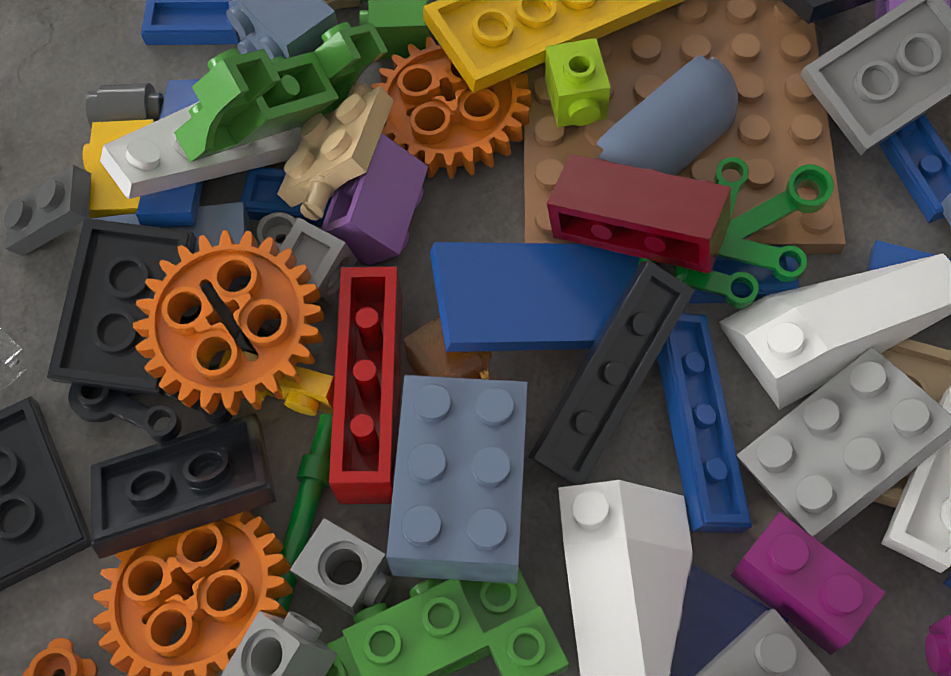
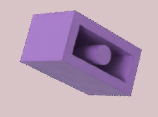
(378, 206)

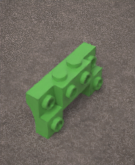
(260, 97)
(449, 629)

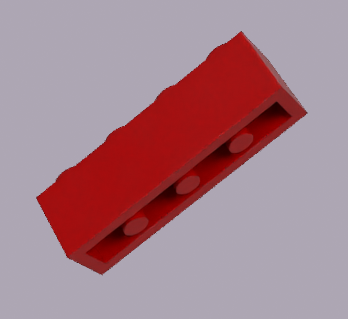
(366, 386)

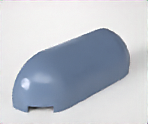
(675, 119)

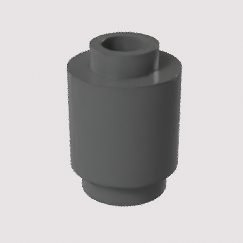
(123, 103)

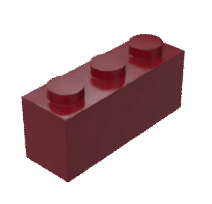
(640, 212)

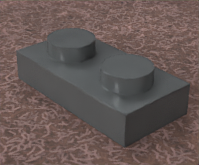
(48, 210)

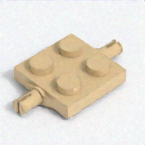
(334, 149)

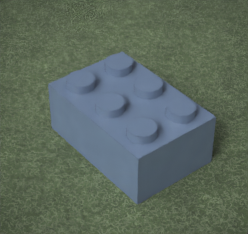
(458, 479)

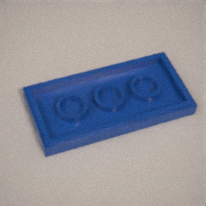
(526, 294)

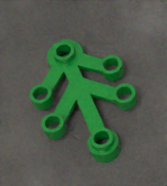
(739, 249)

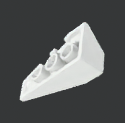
(815, 331)
(625, 575)

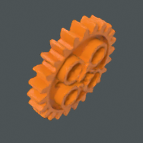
(443, 119)
(184, 350)
(210, 632)

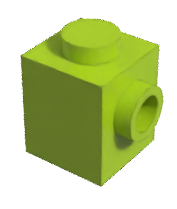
(577, 82)

